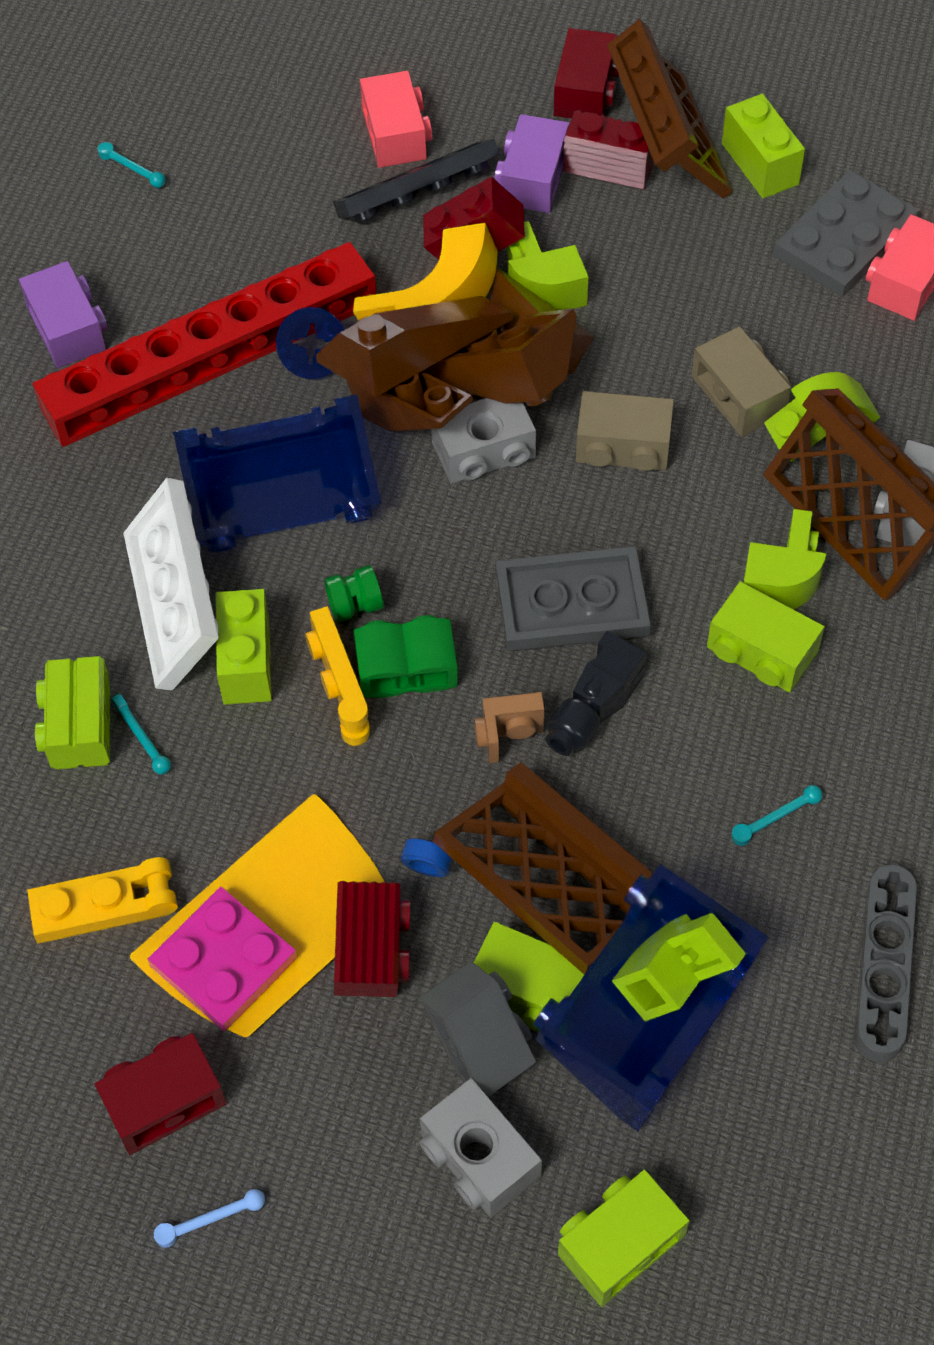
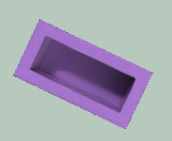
(533, 161)
(63, 313)

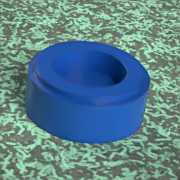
(426, 858)

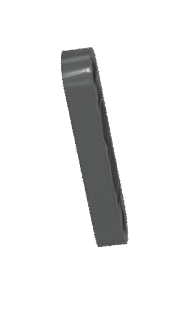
(890, 962)

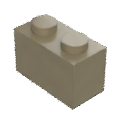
(740, 380)
(624, 430)

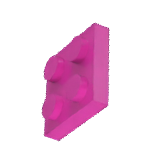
(222, 958)

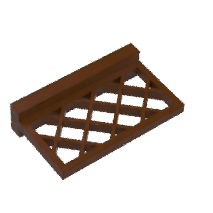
(666, 109)
(874, 457)
(576, 847)

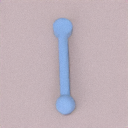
(166, 1234)

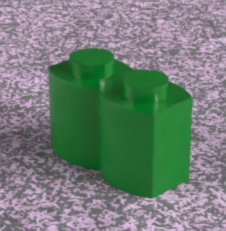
(405, 657)

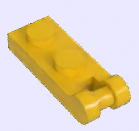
(338, 677)
(101, 901)

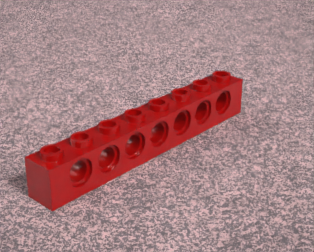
(197, 345)

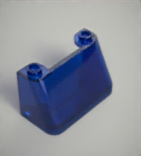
(278, 474)
(601, 1034)

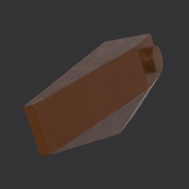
(403, 342)
(514, 362)

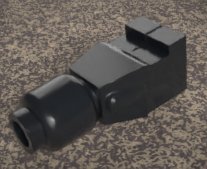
(597, 695)

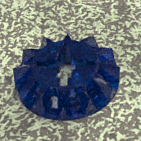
(297, 326)

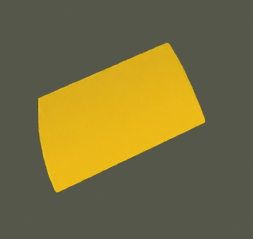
(292, 889)

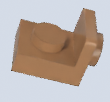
(508, 716)

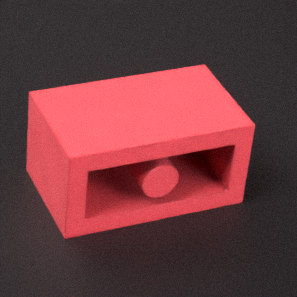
(394, 118)
(906, 272)

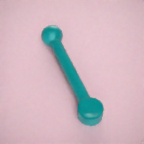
(107, 152)
(160, 764)
(742, 833)

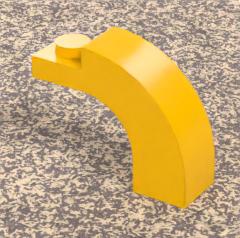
(462, 272)

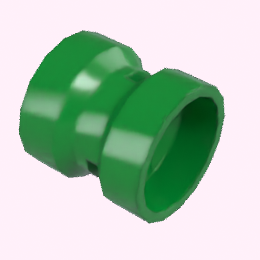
(353, 593)

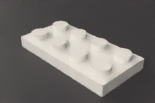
(170, 585)

